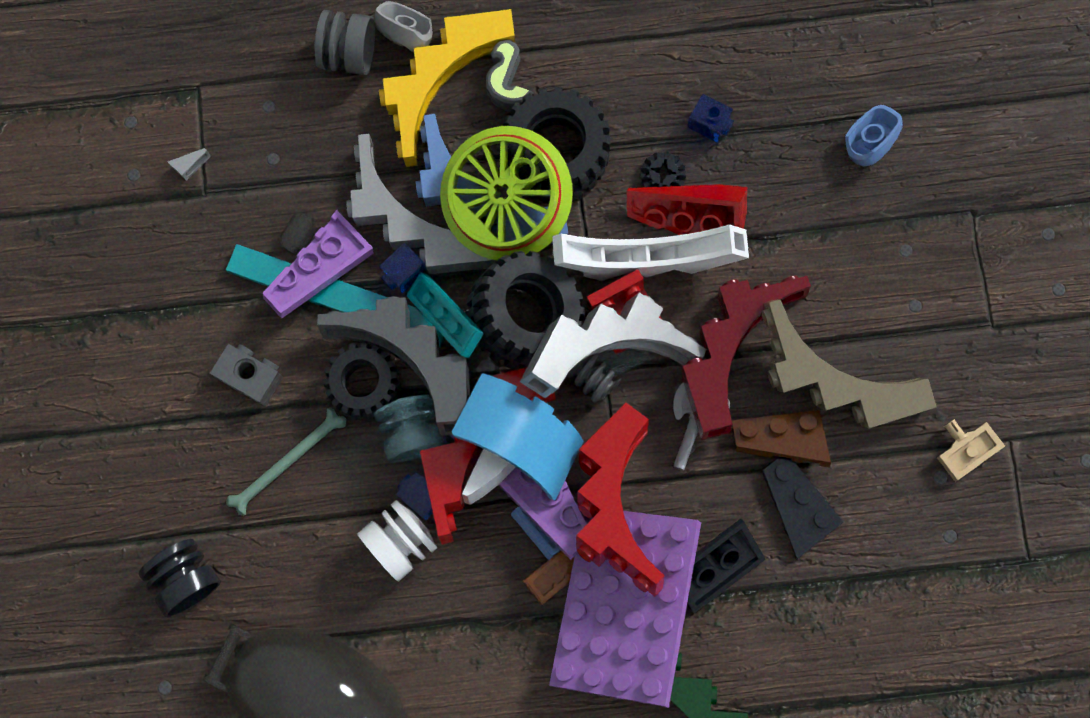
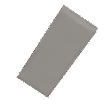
(189, 163)

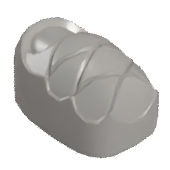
(403, 25)

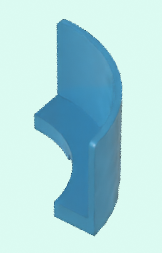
(519, 432)

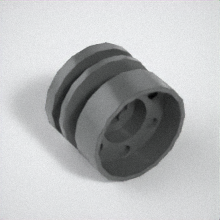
(338, 42)

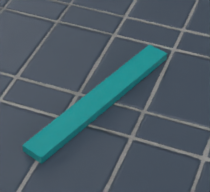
(336, 296)

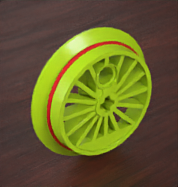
(469, 227)

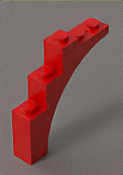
(607, 533)

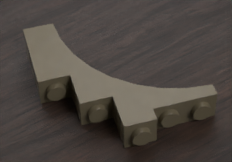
(800, 366)

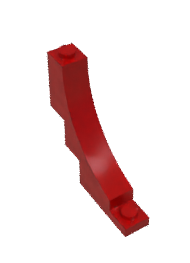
(450, 467)

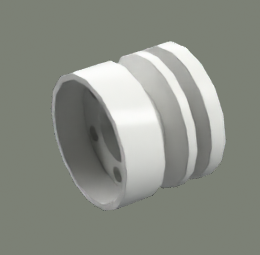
(397, 540)

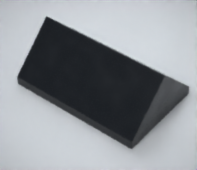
(722, 564)

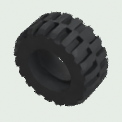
(569, 111)
(538, 278)

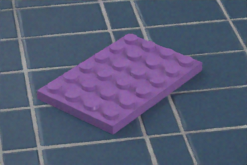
(623, 638)

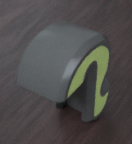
(500, 77)

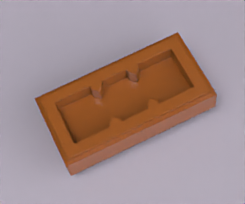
(549, 577)

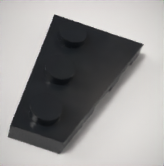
(800, 505)

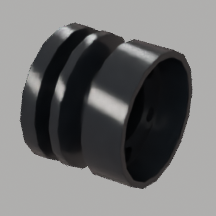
(176, 573)

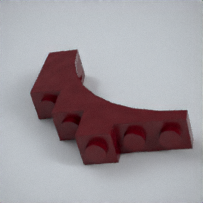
(708, 379)

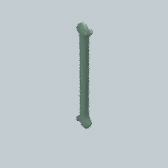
(241, 500)

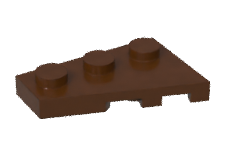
(783, 435)

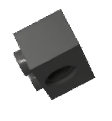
(231, 367)

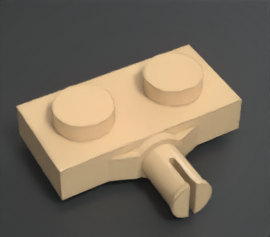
(969, 449)

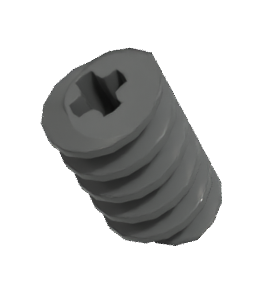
(593, 378)

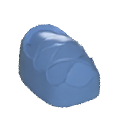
(873, 135)

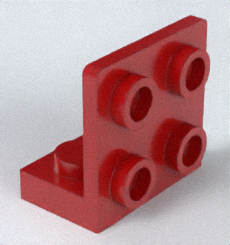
(617, 294)

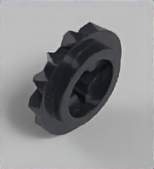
(655, 162)

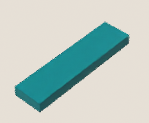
(445, 315)

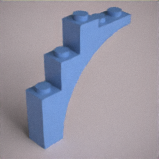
(430, 182)

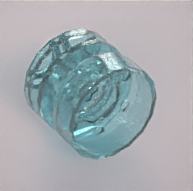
(409, 422)

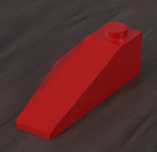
(688, 207)

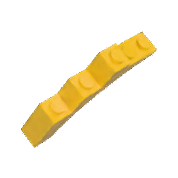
(462, 42)

